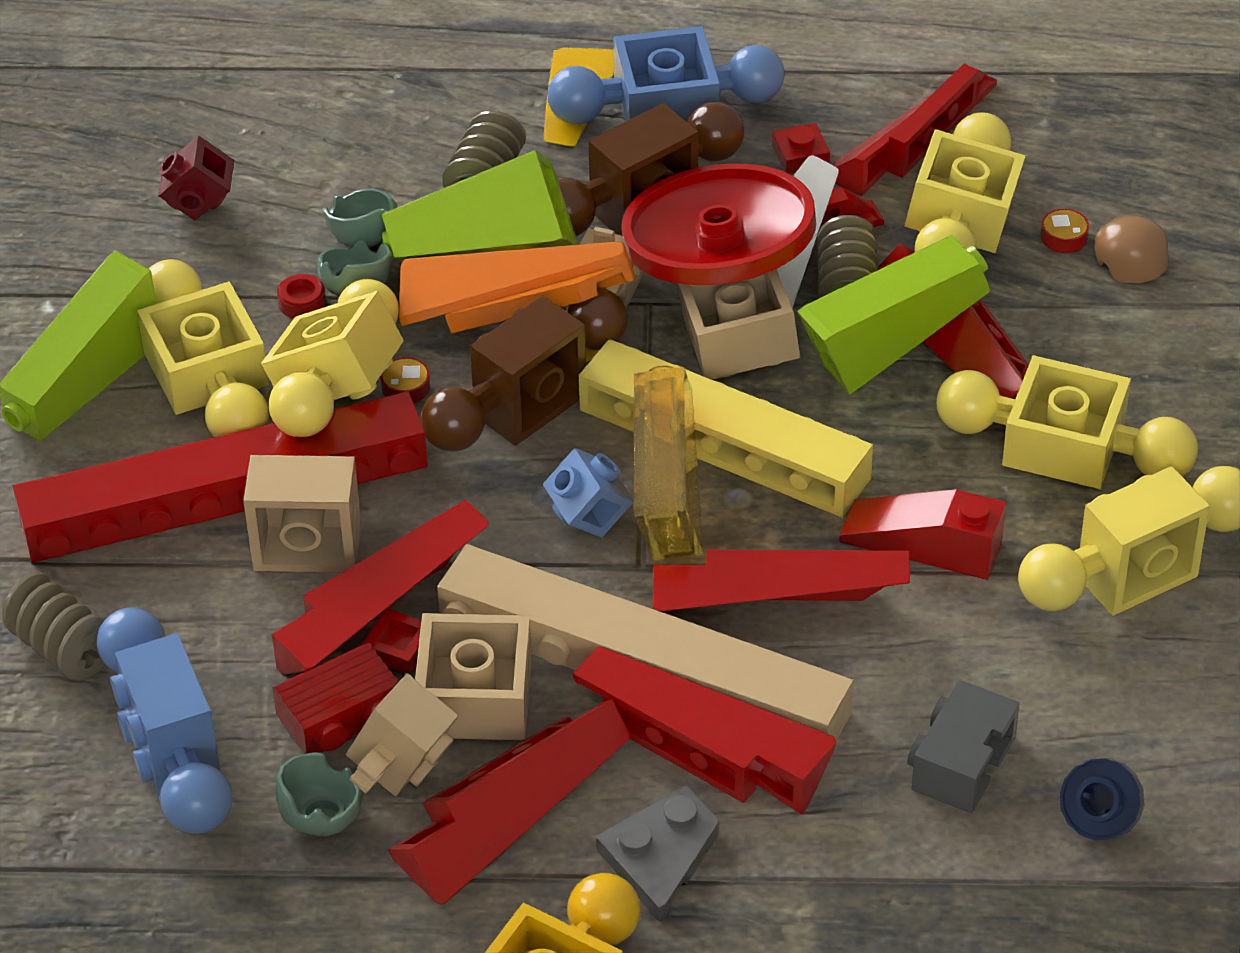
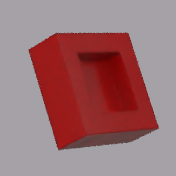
(797, 144)
(396, 640)

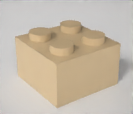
(740, 325)
(302, 513)
(478, 671)

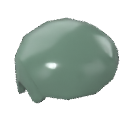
(359, 216)
(343, 266)
(316, 796)

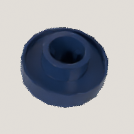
(1102, 799)

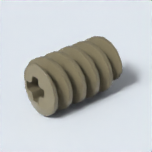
(488, 142)
(845, 252)
(54, 625)

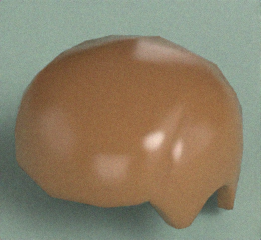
(1132, 249)

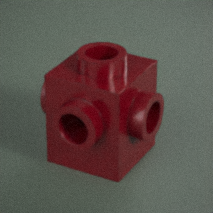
(196, 178)

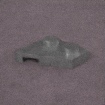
(660, 847)

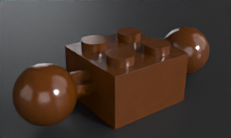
(645, 152)
(524, 371)

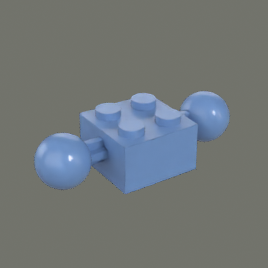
(666, 69)
(165, 719)

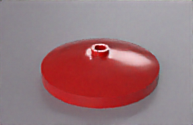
(719, 224)

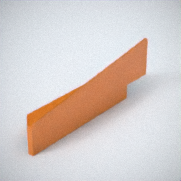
(495, 285)

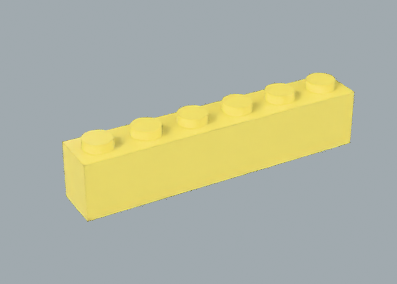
(740, 432)

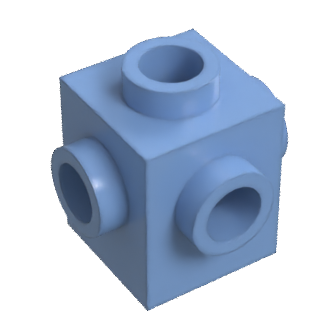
(588, 492)

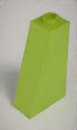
(492, 211)
(893, 310)
(80, 350)

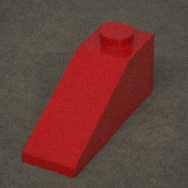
(936, 527)

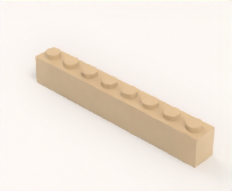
(576, 619)

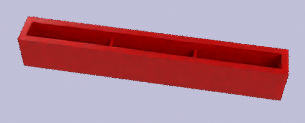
(204, 478)

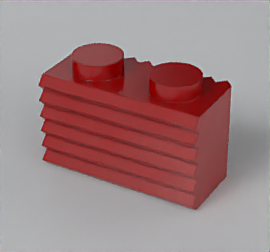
(333, 699)

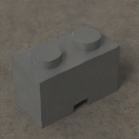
(964, 737)

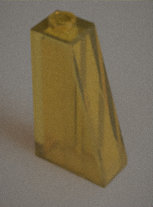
(666, 464)

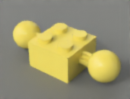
(966, 184)
(204, 349)
(332, 356)
(1065, 422)
(1135, 541)

